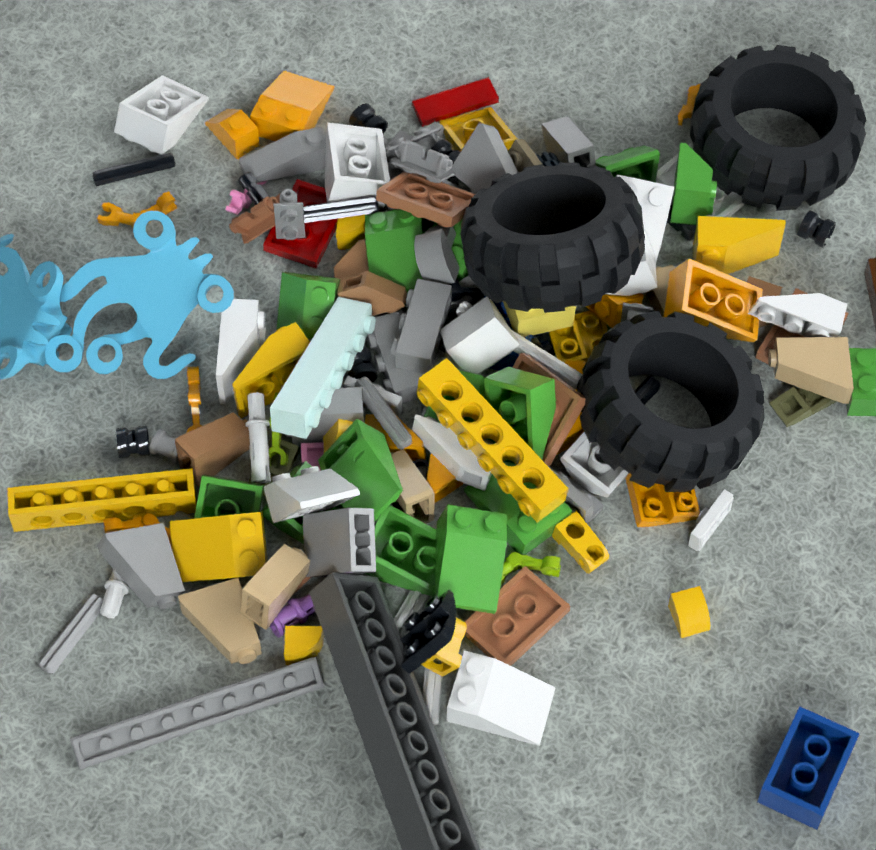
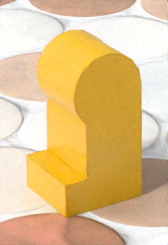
(580, 542)
(448, 654)

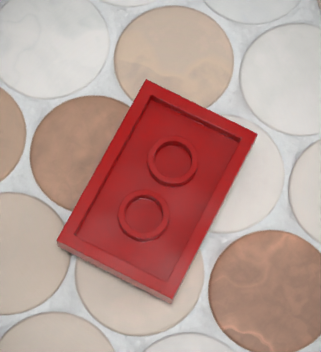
(317, 234)

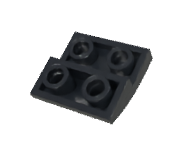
(428, 630)

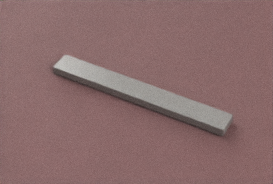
(196, 712)

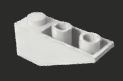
(802, 313)
(445, 447)

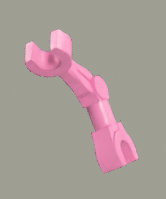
(240, 200)

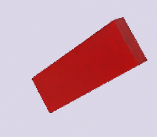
(455, 101)

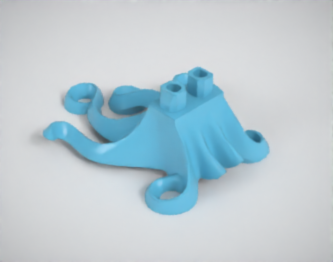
(157, 285)
(28, 311)

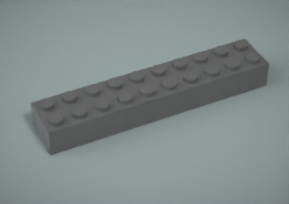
(391, 715)

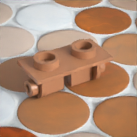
(257, 222)

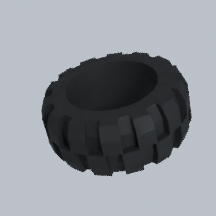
(786, 83)
(553, 237)
(696, 360)

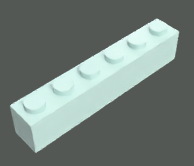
(322, 368)

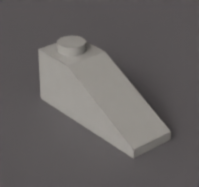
(289, 156)

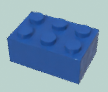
(808, 767)

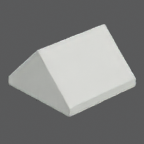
(479, 337)
(589, 469)

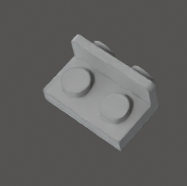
(579, 498)

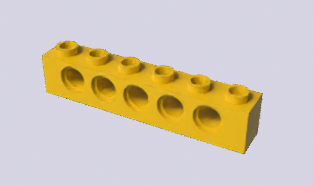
(448, 381)
(100, 499)

